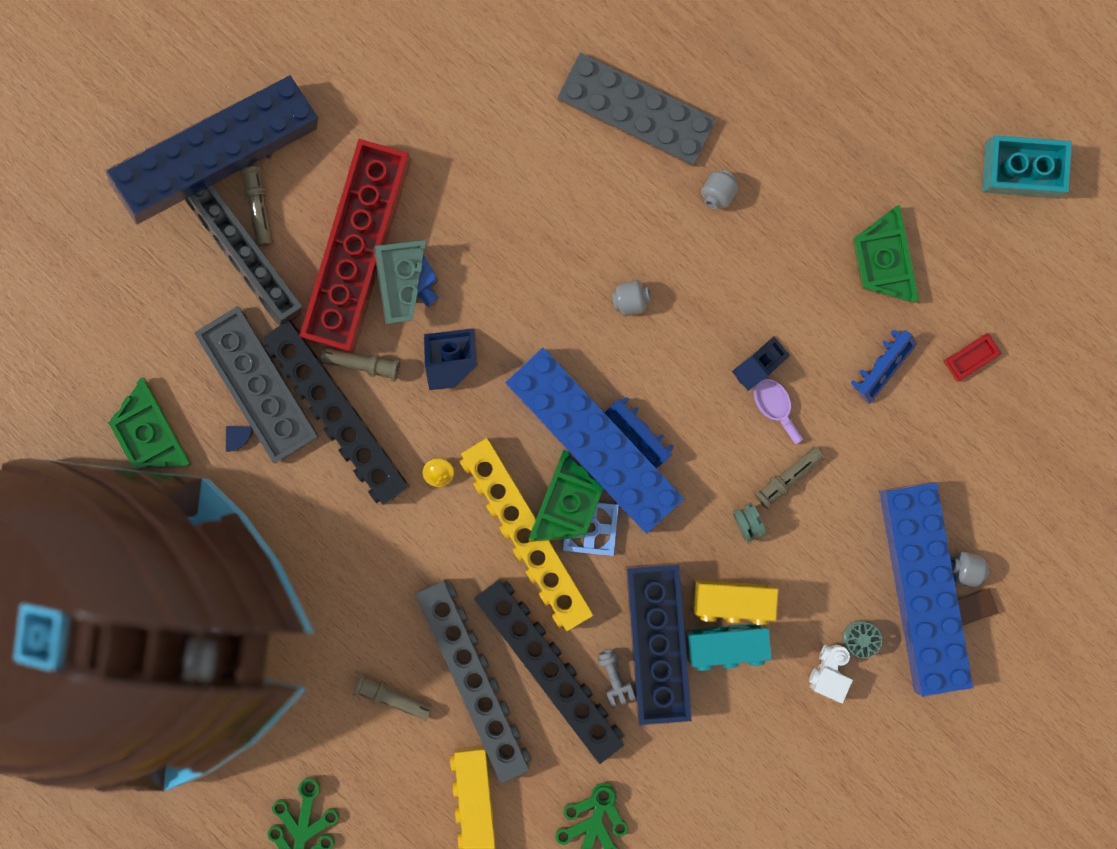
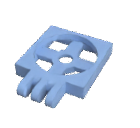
(609, 529)

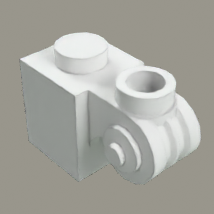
(827, 679)

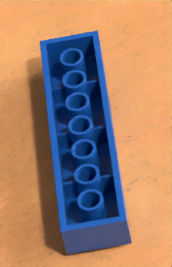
(594, 440)
(926, 589)

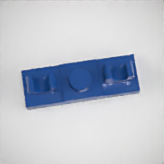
(885, 365)
(638, 432)

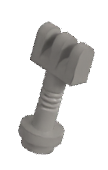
(608, 659)

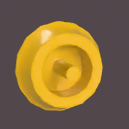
(438, 472)

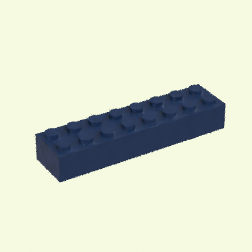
(212, 149)

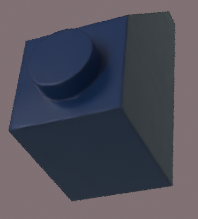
(761, 363)

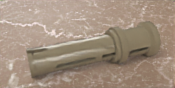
(255, 194)
(372, 365)
(780, 484)
(381, 694)

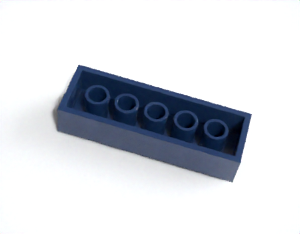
(658, 643)

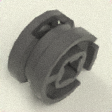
(203, 659)

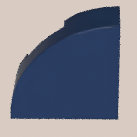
(237, 437)

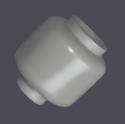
(719, 189)
(631, 297)
(969, 569)

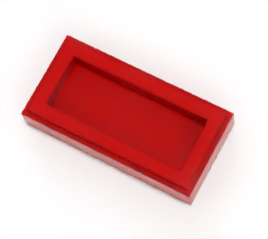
(972, 357)

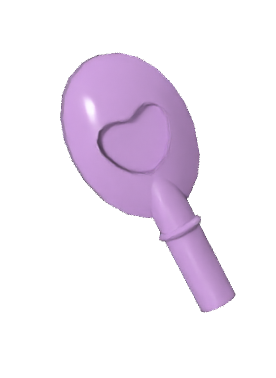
(776, 405)

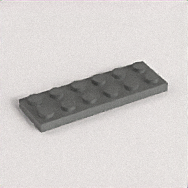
(636, 109)
(256, 384)

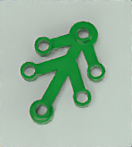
(594, 825)
(302, 831)

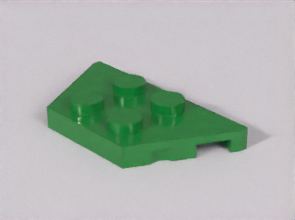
(885, 258)
(146, 431)
(567, 504)

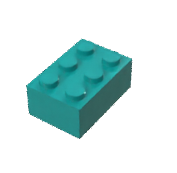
(1026, 166)
(728, 646)

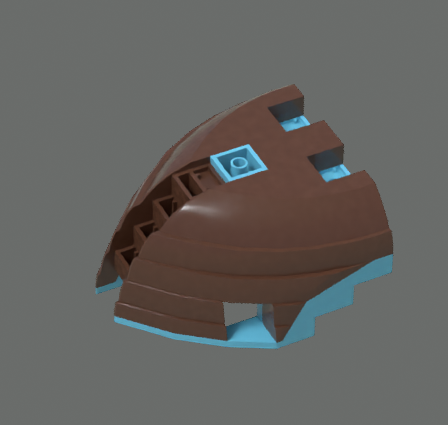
(97, 620)

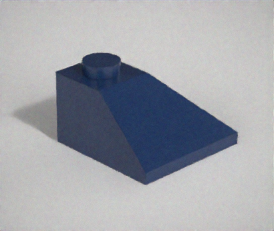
(449, 357)

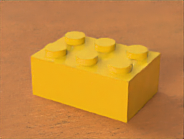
(734, 601)

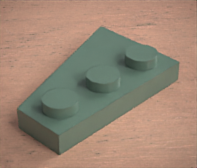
(398, 276)

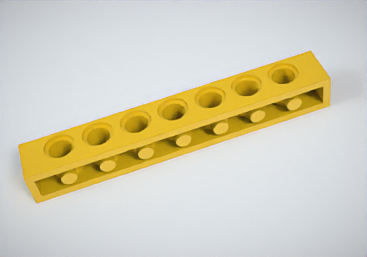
(579, 609)

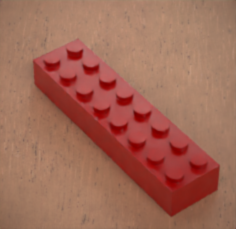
(349, 257)

